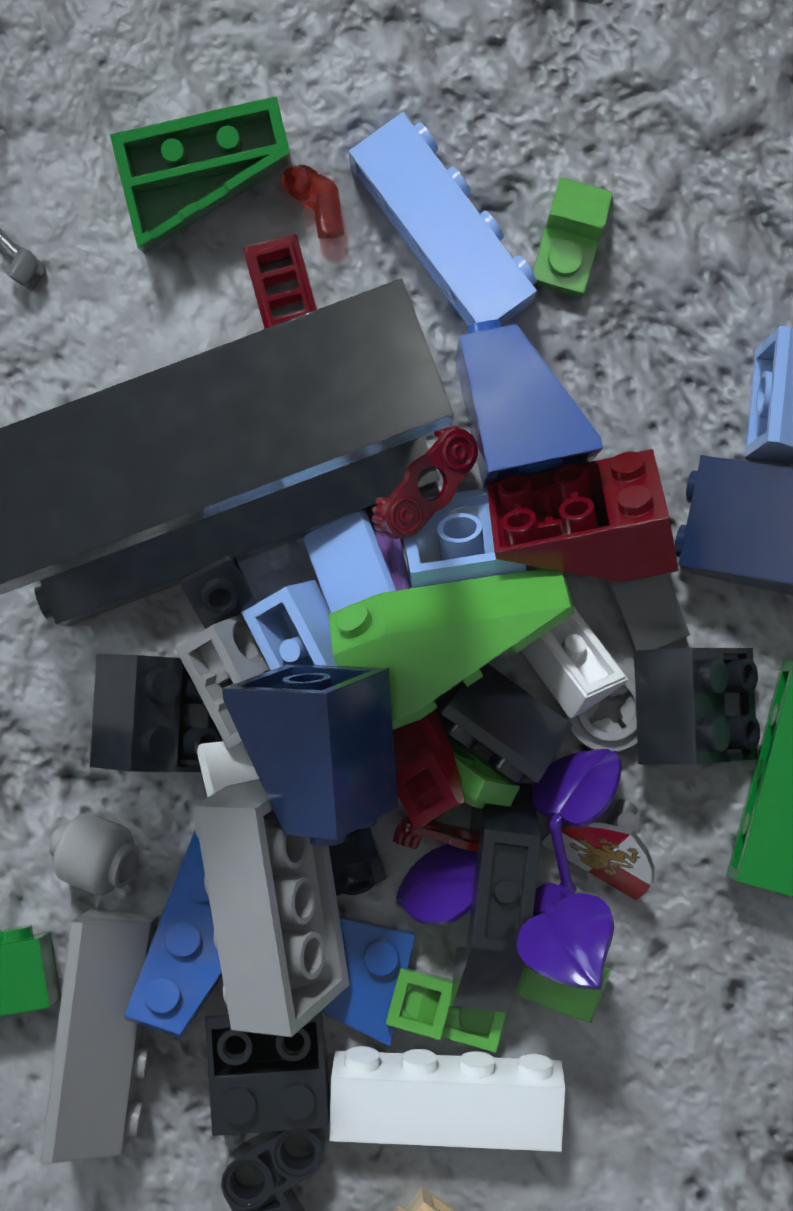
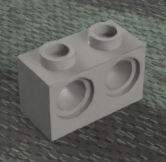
(218, 659)

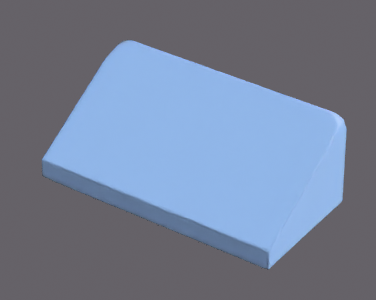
(348, 561)

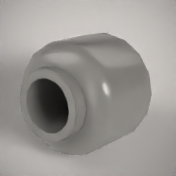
(94, 854)

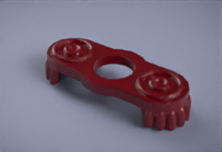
(406, 509)
(450, 834)

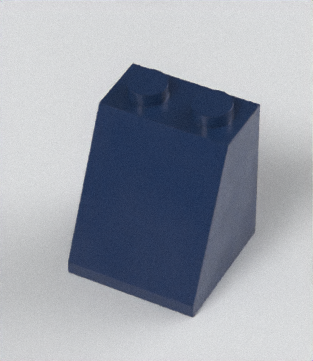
(739, 524)
(319, 746)

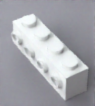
(447, 1100)

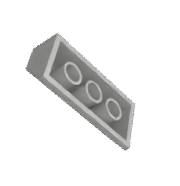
(269, 913)
(95, 1048)

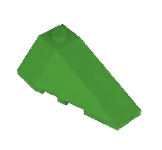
(446, 632)

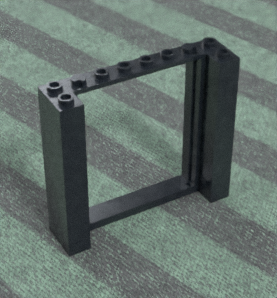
(217, 455)

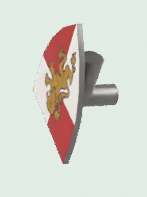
(611, 850)

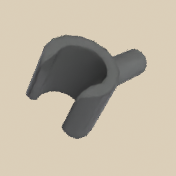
(25, 266)

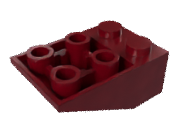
(586, 519)

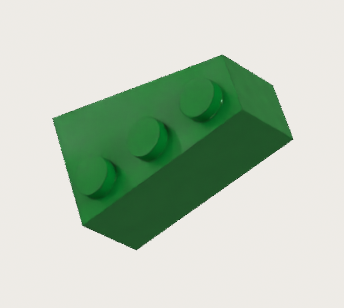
(196, 164)

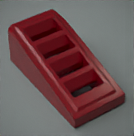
(272, 252)

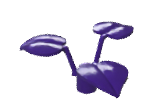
(568, 930)

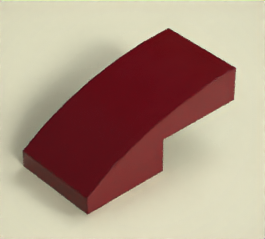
(427, 770)

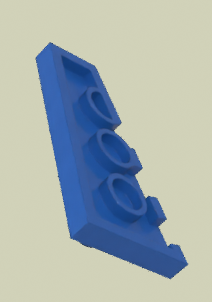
(182, 957)
(373, 965)

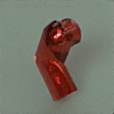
(319, 195)

